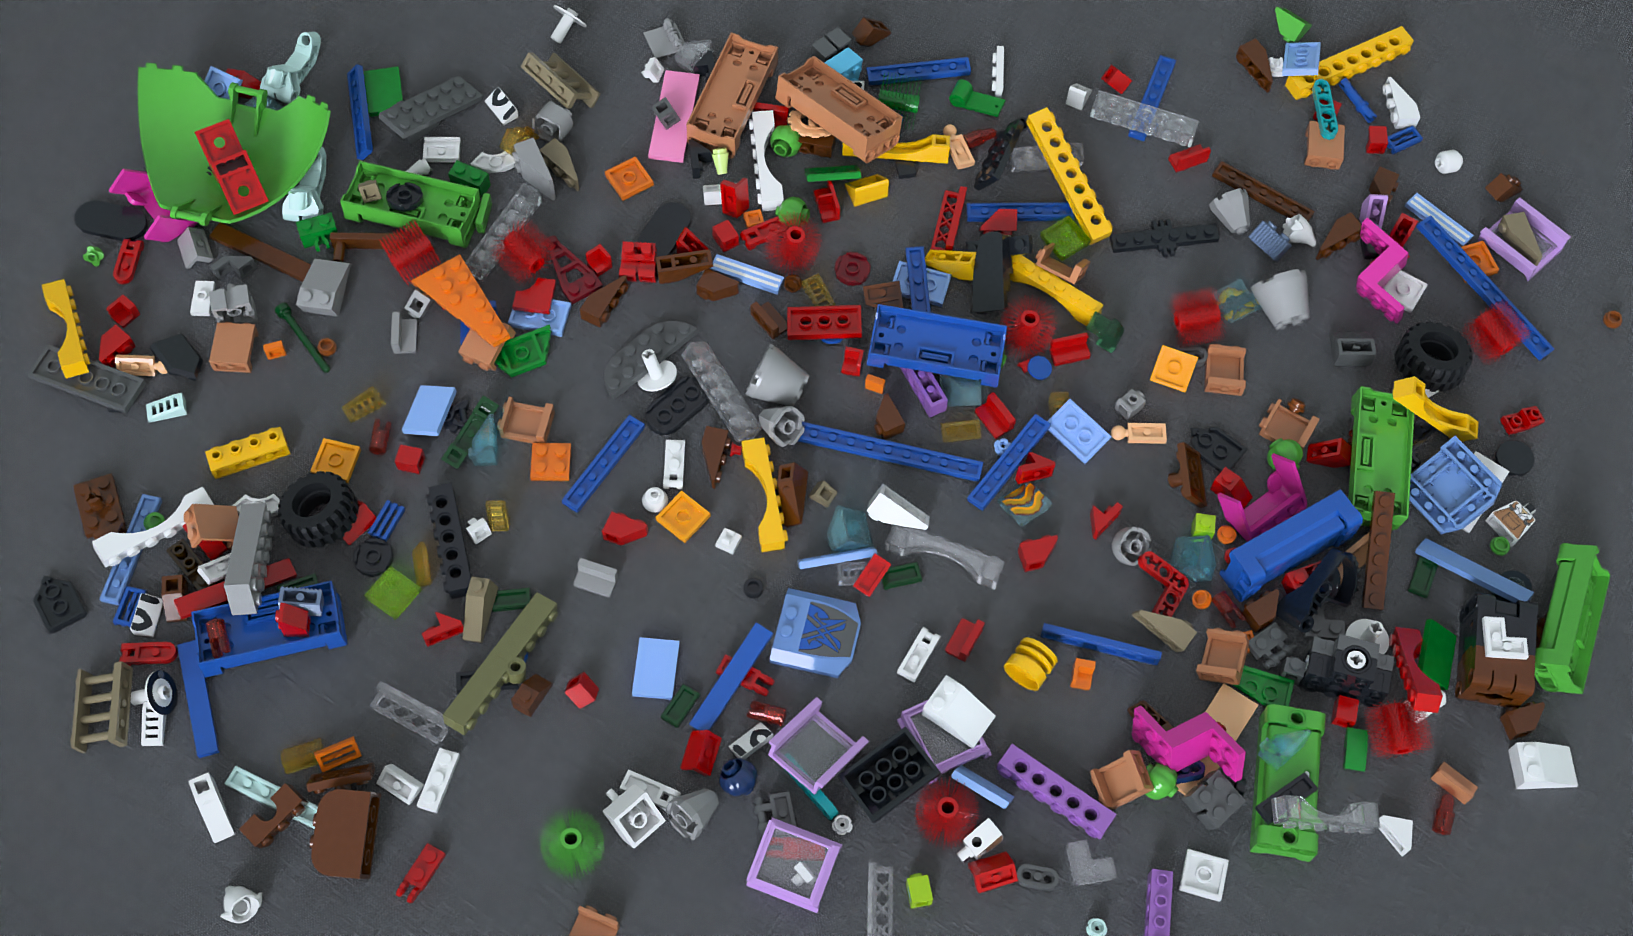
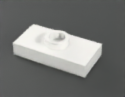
(201, 300)

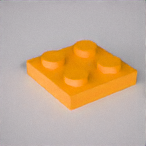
(1173, 368)
(336, 458)
(683, 516)

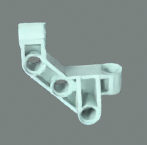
(285, 79)
(304, 199)

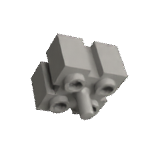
(233, 305)

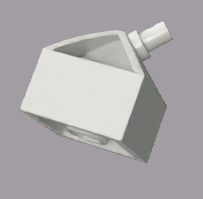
(633, 815)

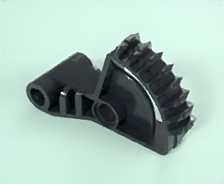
(1321, 586)

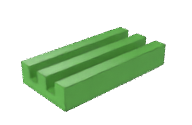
(483, 213)

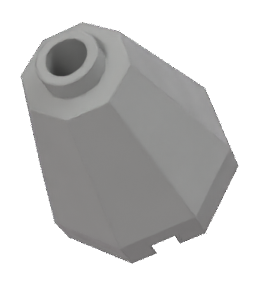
(1233, 210)
(782, 424)
(692, 812)

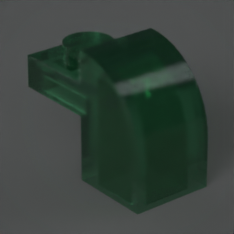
(1108, 331)

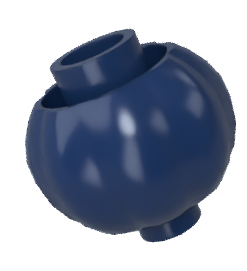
(738, 777)

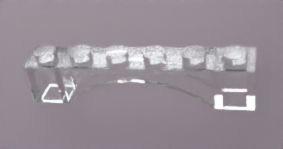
(907, 541)
(1296, 811)

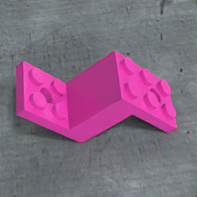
(1381, 271)
(1188, 743)

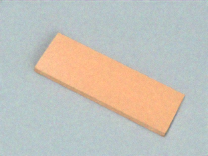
(1233, 712)

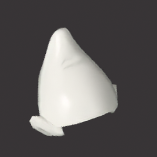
(1299, 230)
(240, 904)

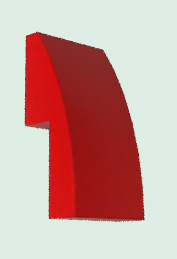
(1523, 420)

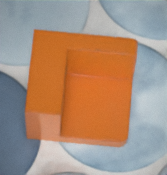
(1082, 674)

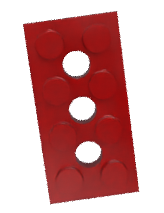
(831, 330)

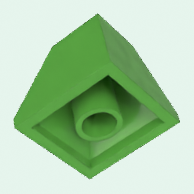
(1291, 25)

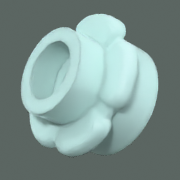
(1092, 923)

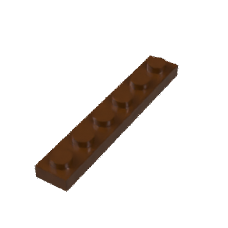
(1378, 550)

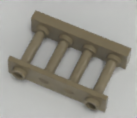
(560, 80)
(118, 715)

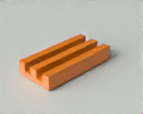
(350, 741)

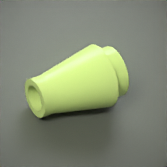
(720, 159)

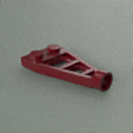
(583, 286)

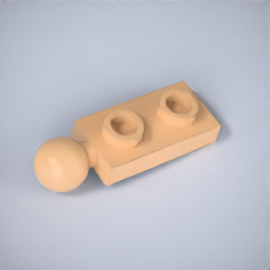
(958, 148)
(139, 365)
(1141, 433)

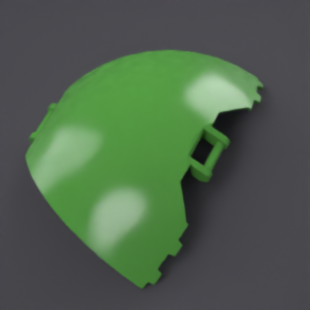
(180, 102)

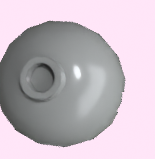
(1130, 544)

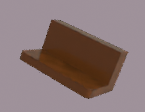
(769, 319)

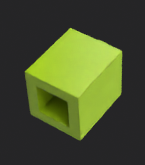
(1203, 525)
(919, 890)

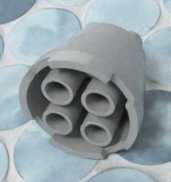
(1284, 298)
(777, 378)

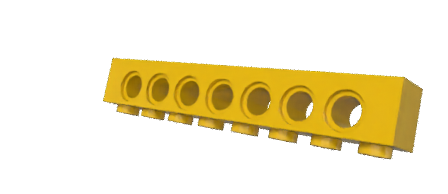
(1353, 61)
(1045, 118)

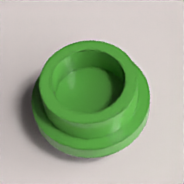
(1499, 546)

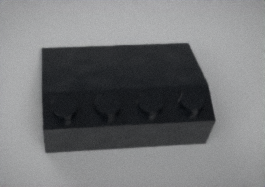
(889, 775)

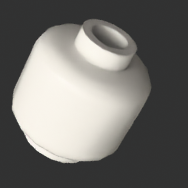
(1448, 161)

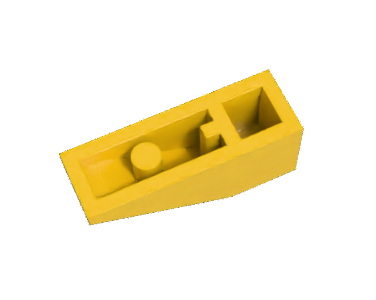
(957, 263)

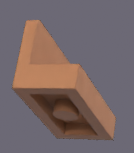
(1454, 783)

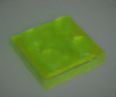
(1066, 236)
(392, 592)

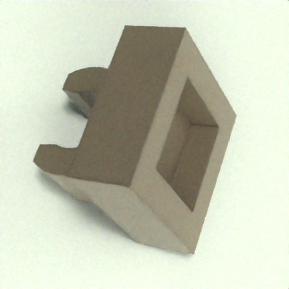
(370, 191)

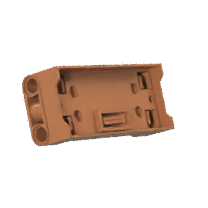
(731, 94)
(840, 108)

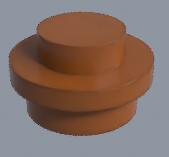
(1612, 319)
(327, 347)
(1296, 406)

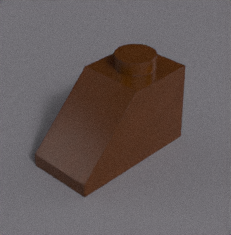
(870, 32)
(716, 286)
(888, 420)
(531, 694)

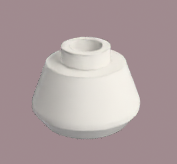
(655, 499)

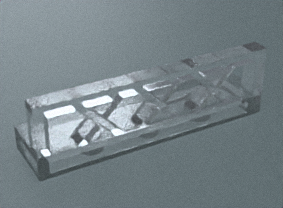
(413, 705)
(872, 903)

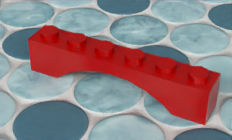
(1421, 690)

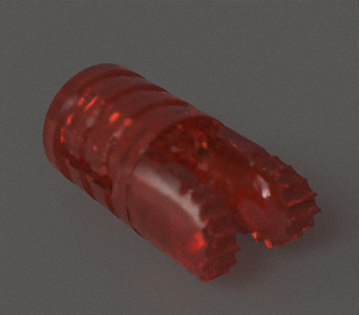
(979, 137)
(379, 438)
(1225, 606)
(218, 637)
(767, 713)
(1445, 811)

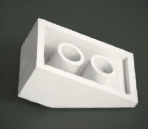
(896, 510)
(958, 712)
(1542, 765)

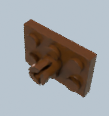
(1189, 475)
(98, 503)
(341, 778)

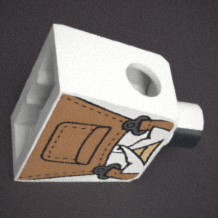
(1512, 521)
(987, 835)

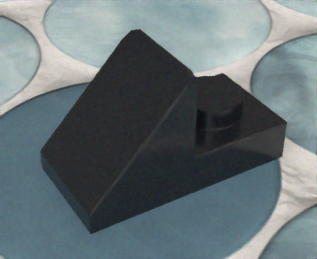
(705, 65)
(698, 155)

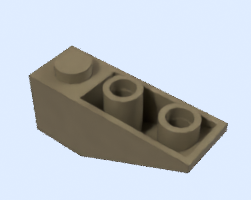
(559, 161)

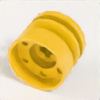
(1030, 663)

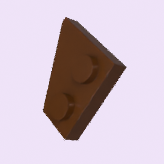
(884, 294)

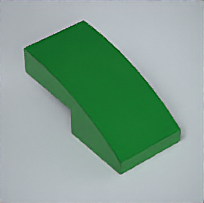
(1355, 749)

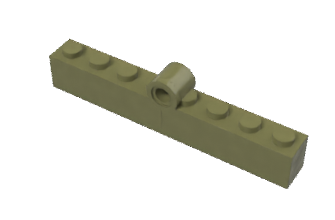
(501, 664)

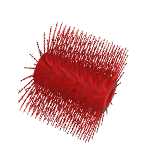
(792, 243)
(522, 249)
(410, 252)
(1197, 317)
(1027, 328)
(1495, 332)
(1398, 729)
(946, 813)

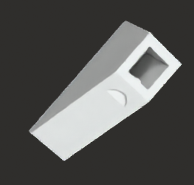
(1401, 106)
(211, 807)

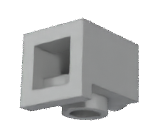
(413, 306)
(1130, 404)

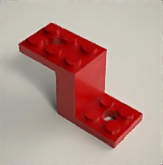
(231, 166)

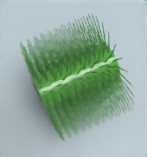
(579, 848)

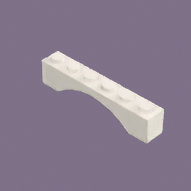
(770, 189)
(116, 546)

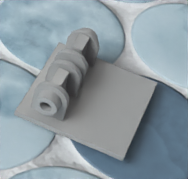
(664, 39)

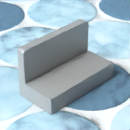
(194, 247)
(403, 334)
(596, 577)

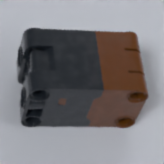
(1490, 679)

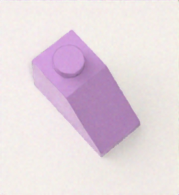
(1374, 208)

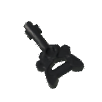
(450, 421)

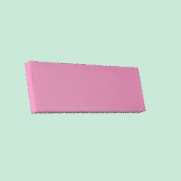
(681, 92)

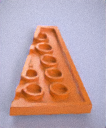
(460, 294)

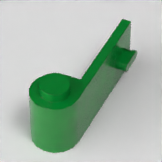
(965, 97)

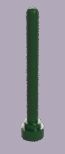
(284, 311)

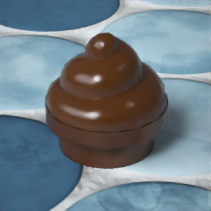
(792, 283)

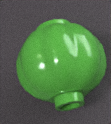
(783, 138)
(793, 206)
(1286, 448)
(1163, 780)

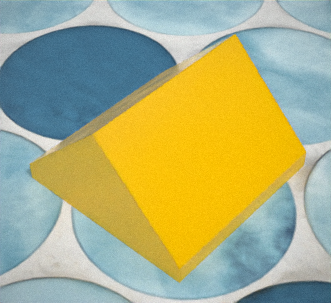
(867, 189)

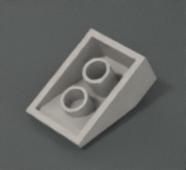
(532, 167)
(324, 287)

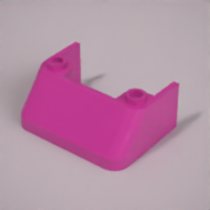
(137, 189)
(1280, 503)

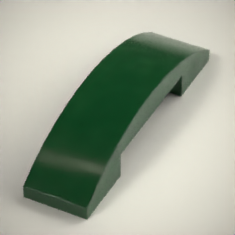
(459, 448)

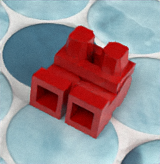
(638, 260)

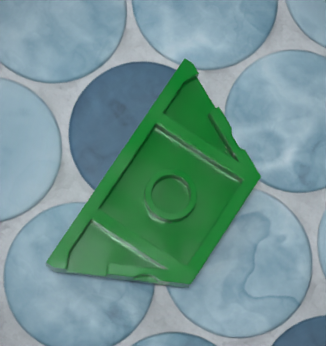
(525, 352)

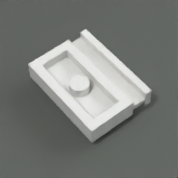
(441, 149)

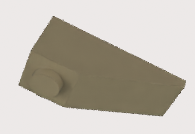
(1519, 235)
(478, 608)
(1172, 631)

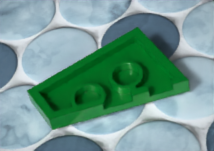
(1265, 687)

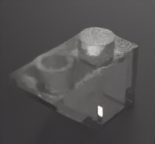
(691, 53)

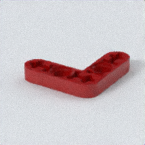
(1171, 586)

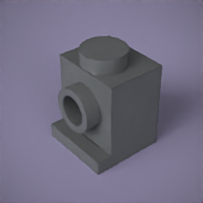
(666, 113)
(1294, 667)

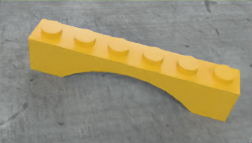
(930, 149)
(1075, 301)
(71, 354)
(1412, 395)
(770, 530)

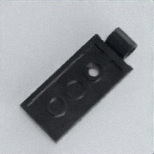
(999, 153)

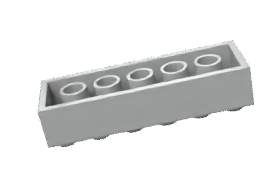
(249, 559)

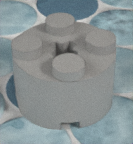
(552, 122)

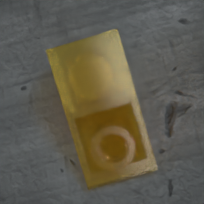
(516, 135)

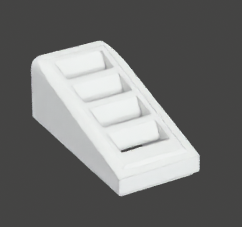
(146, 723)

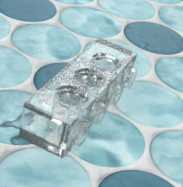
(1032, 158)

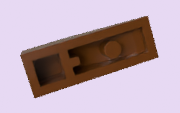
(680, 266)

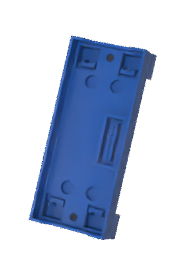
(937, 344)
(1290, 544)
(258, 636)

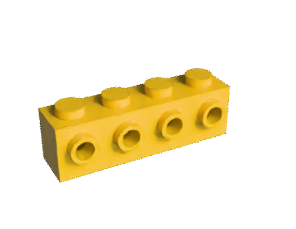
(247, 452)

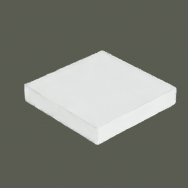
(1405, 289)
(1203, 875)

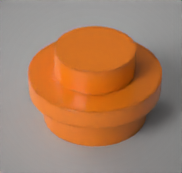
(1226, 534)
(1201, 599)

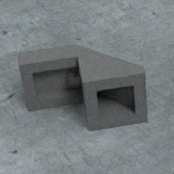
(240, 264)

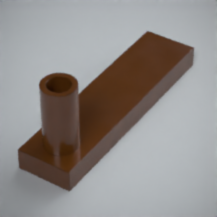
(344, 241)

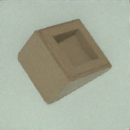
(823, 493)

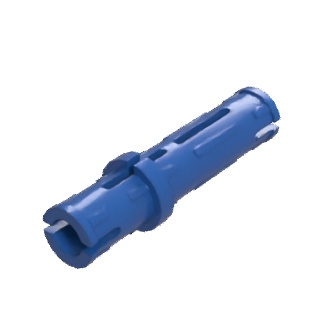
(1361, 105)

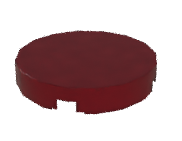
(852, 269)

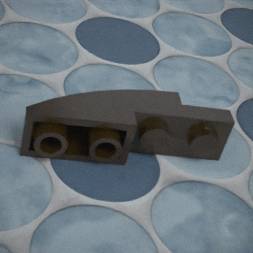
(188, 563)

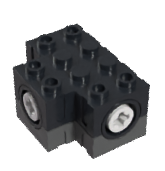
(1347, 669)

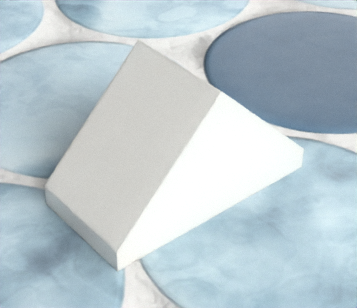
(1078, 96)
(1398, 832)

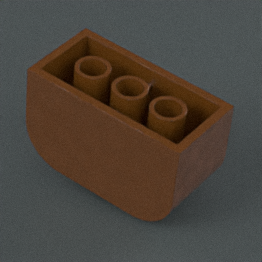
(345, 833)

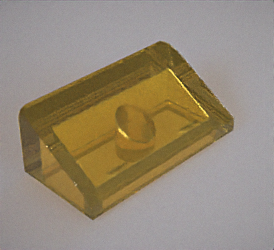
(960, 430)
(421, 565)
(300, 756)

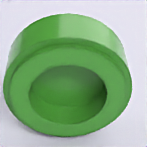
(153, 520)

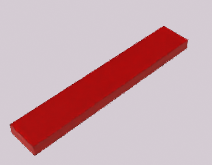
(216, 595)

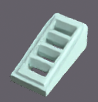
(180, 410)

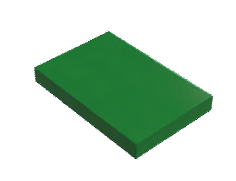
(382, 89)
(832, 173)
(1437, 653)

